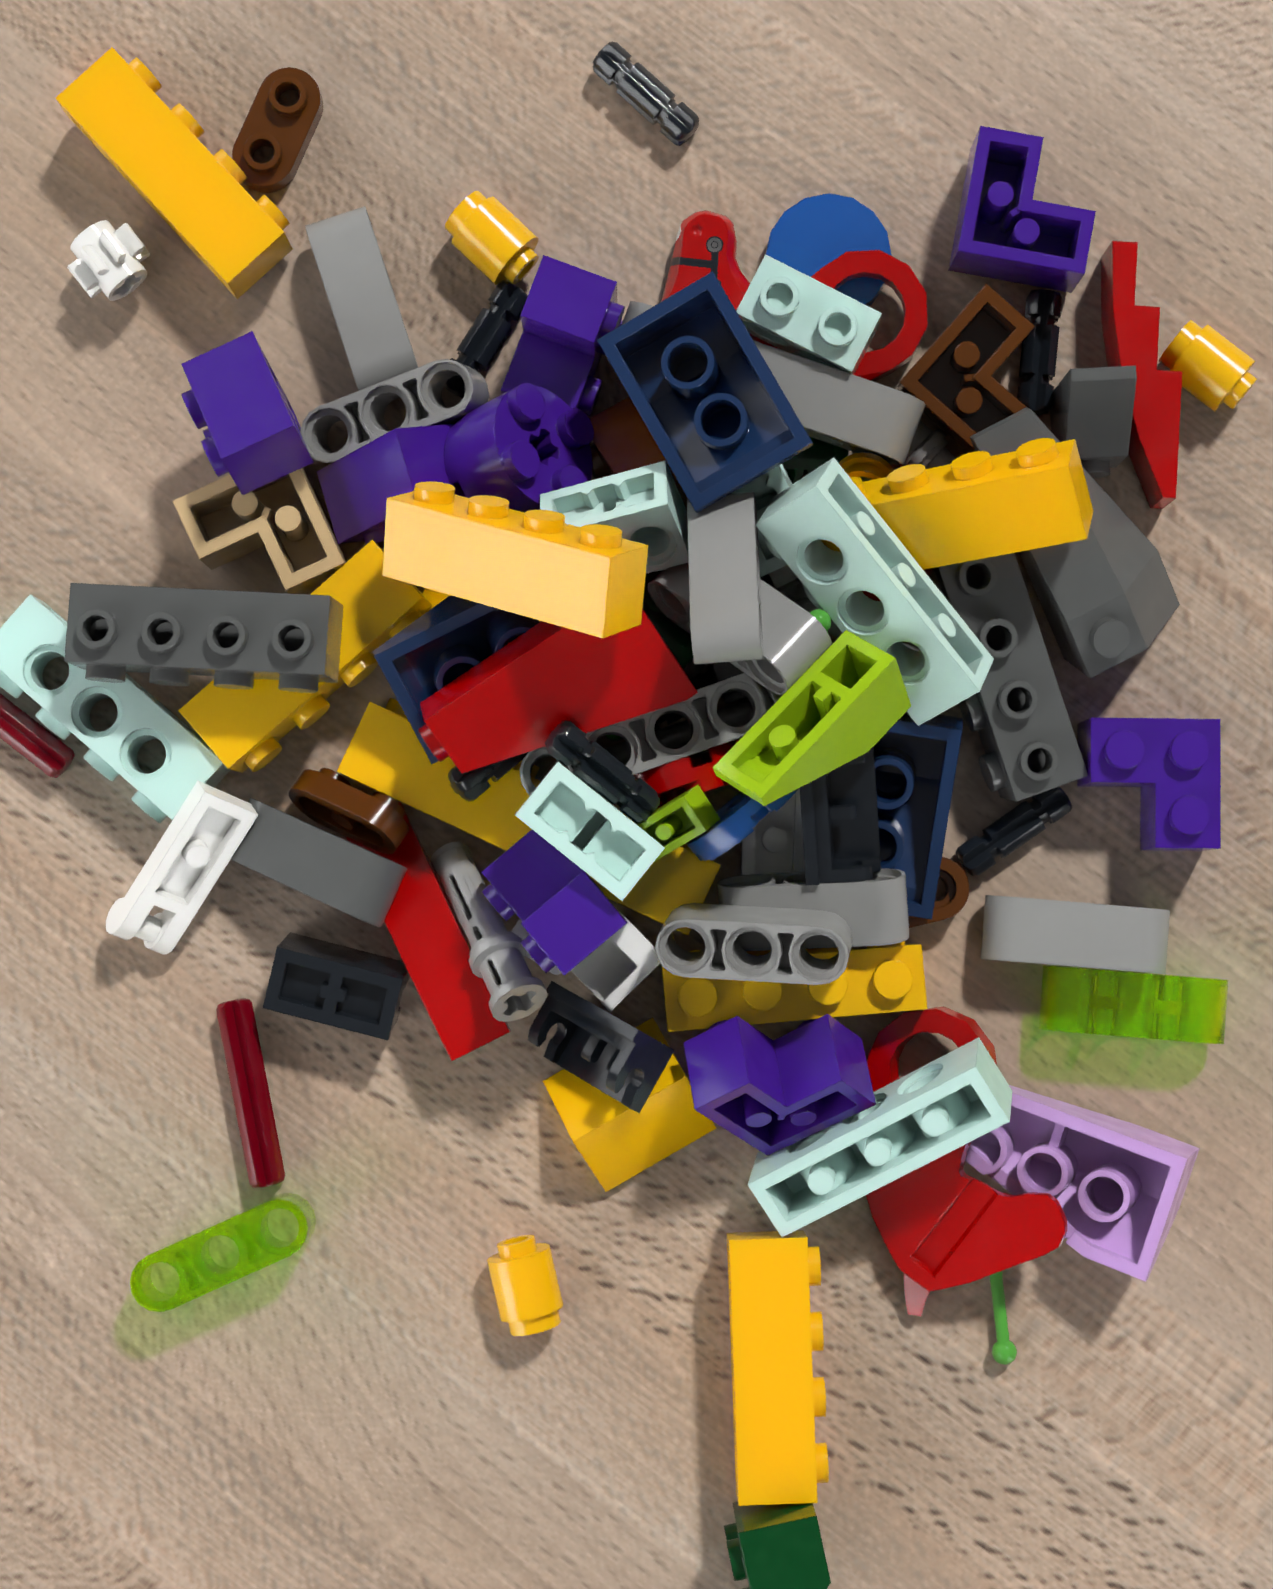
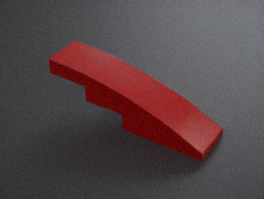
(1132, 340)
(438, 953)

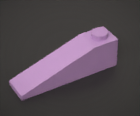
(1108, 1174)

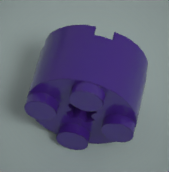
(520, 447)

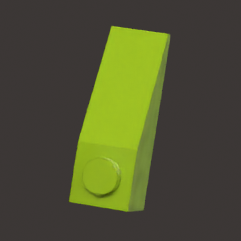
(819, 722)

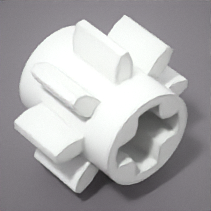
(108, 260)

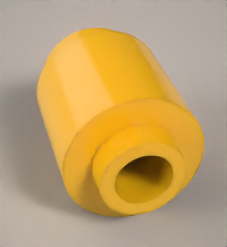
(492, 238)
(1209, 365)
(525, 1285)

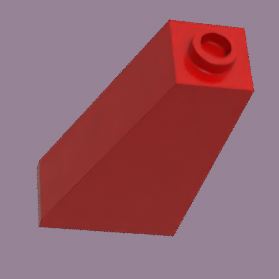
(547, 678)

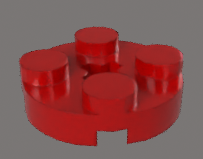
(685, 773)

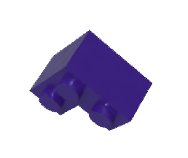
(1006, 231)
(561, 330)
(246, 415)
(386, 467)
(1174, 767)
(554, 901)
(778, 1087)

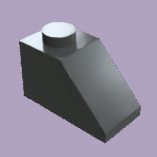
(1097, 413)

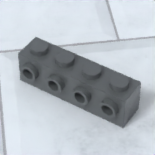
(204, 634)
(1020, 703)

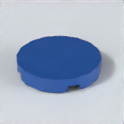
(823, 230)
(735, 824)

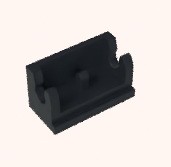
(841, 824)
(336, 985)
(599, 1047)

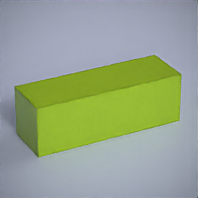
(680, 820)

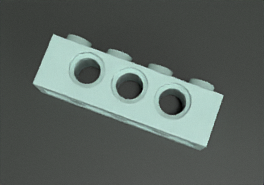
(875, 561)
(38, 635)
(906, 1129)

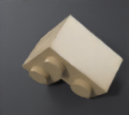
(278, 515)

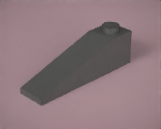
(1098, 593)

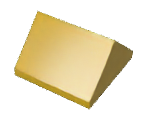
(618, 1139)

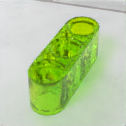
(1133, 1004)
(197, 1269)

